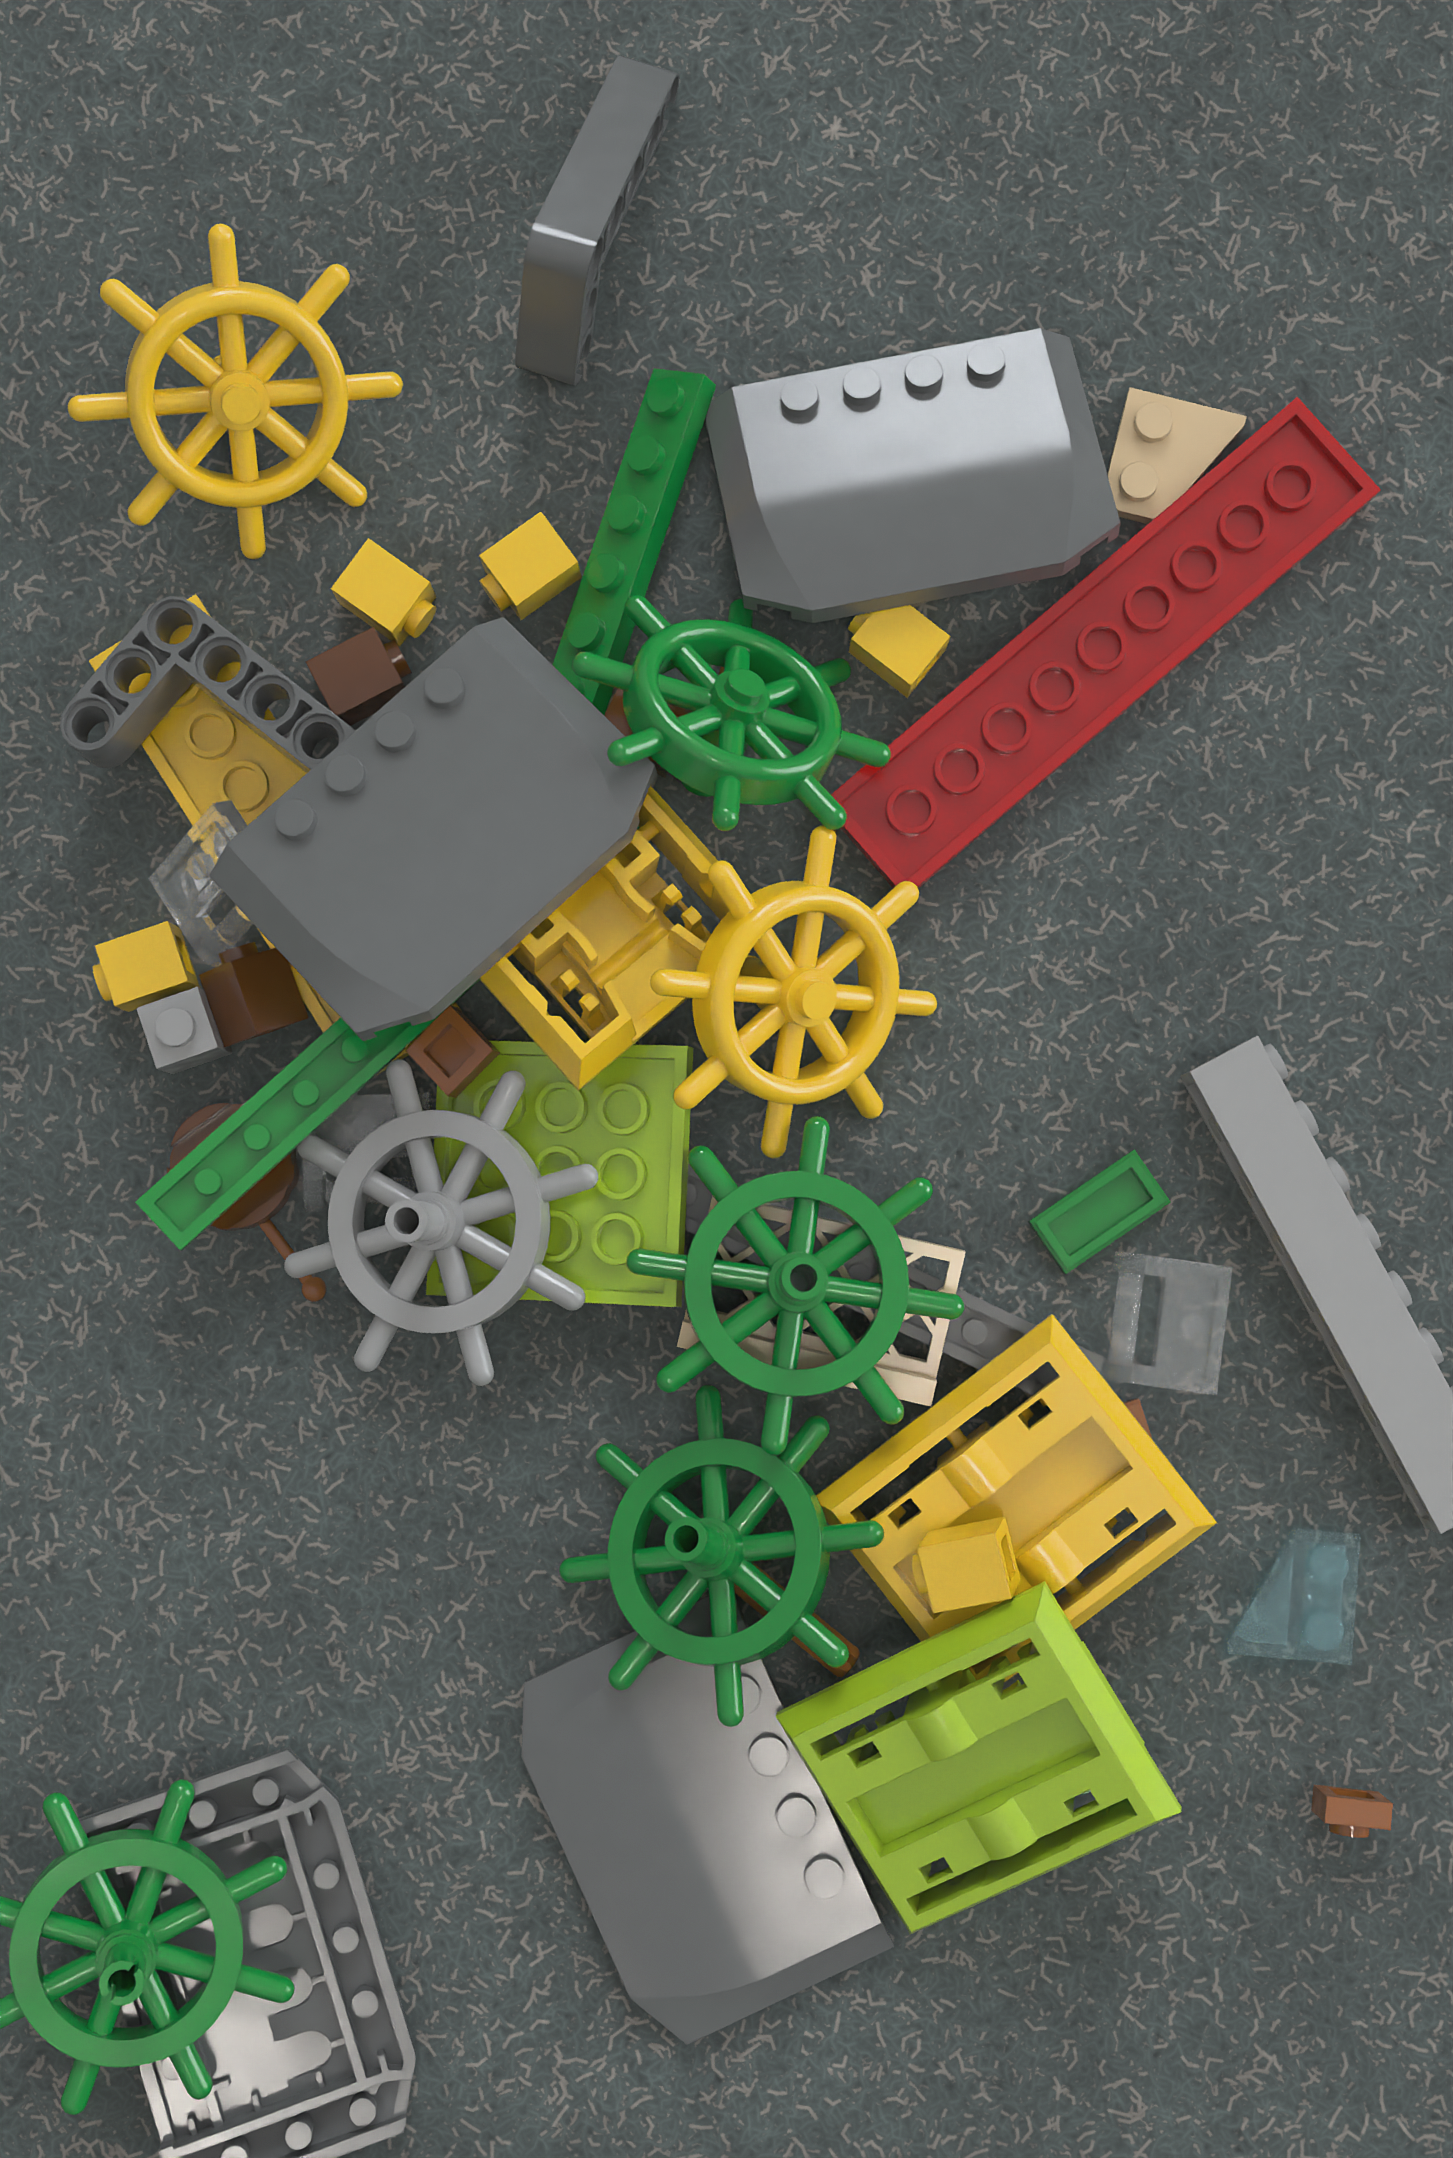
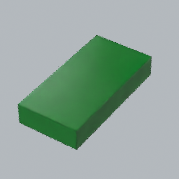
(1099, 1211)

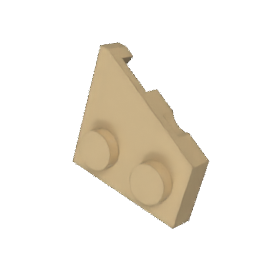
(1164, 451)

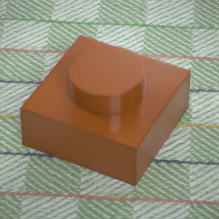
(452, 1051)
(1351, 1810)

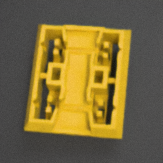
(609, 946)
(1049, 1480)

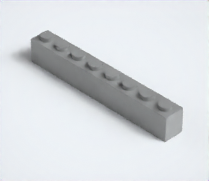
(1334, 1267)

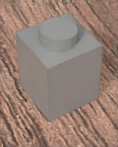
(181, 1031)

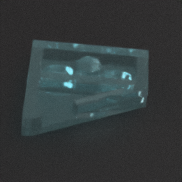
(1303, 1601)

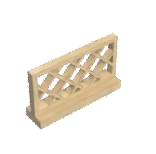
(907, 1376)

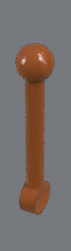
(313, 1287)

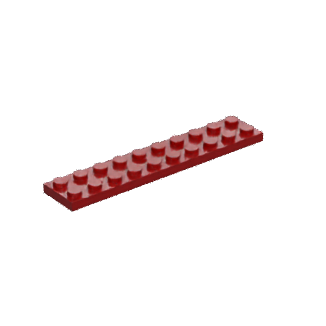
(1103, 646)

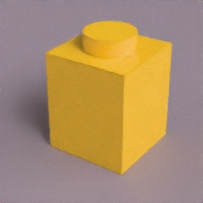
(528, 567)
(386, 593)
(897, 645)
(144, 967)
(966, 1565)

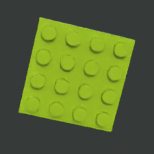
(620, 1126)

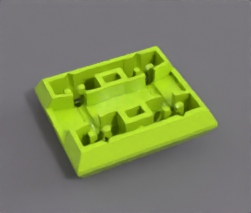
(979, 1766)

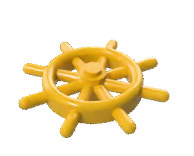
(235, 393)
(794, 991)

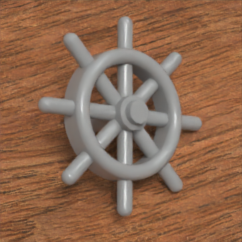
(439, 1222)

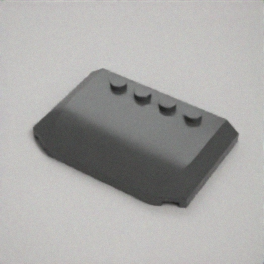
(911, 477)
(437, 833)
(695, 1836)
(325, 1939)

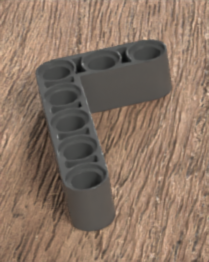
(584, 217)
(172, 672)

